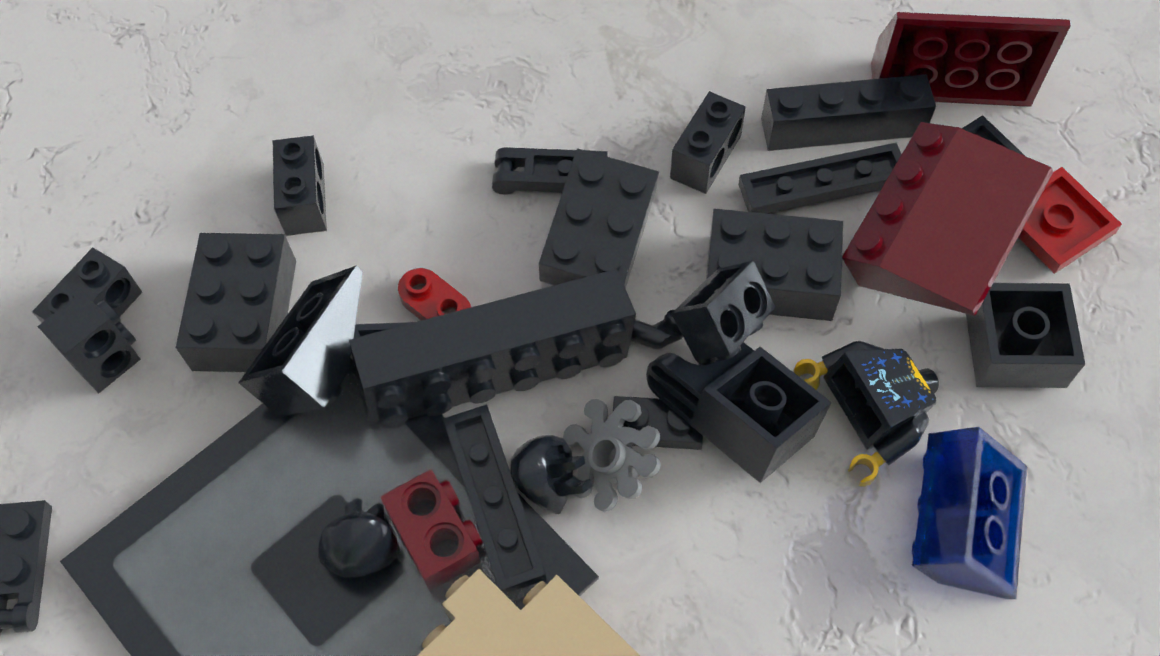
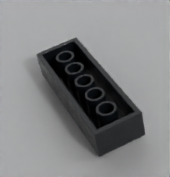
(493, 349)

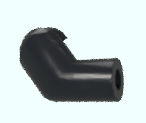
(657, 335)

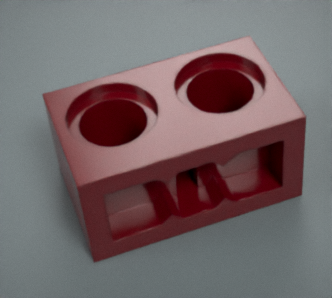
(424, 532)

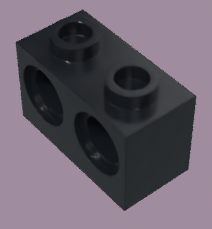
(707, 142)
(299, 185)
(99, 279)
(724, 311)
(91, 340)

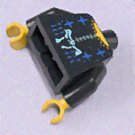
(879, 395)

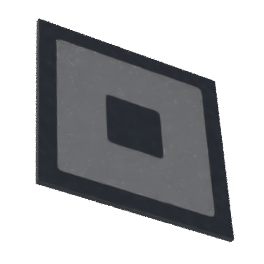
(231, 542)

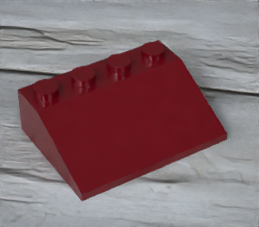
(971, 55)
(946, 219)

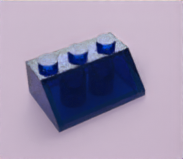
(970, 513)

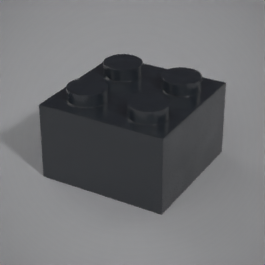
(1026, 337)

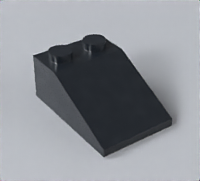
(309, 349)

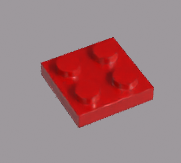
(1066, 222)

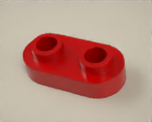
(432, 298)

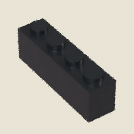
(846, 112)

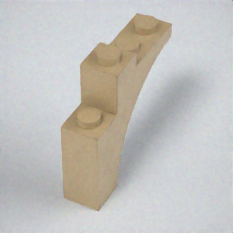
(549, 624)

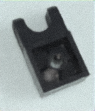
(742, 405)

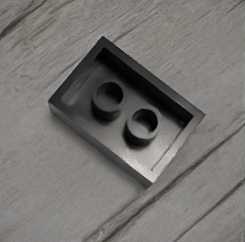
(598, 219)
(792, 253)
(234, 299)

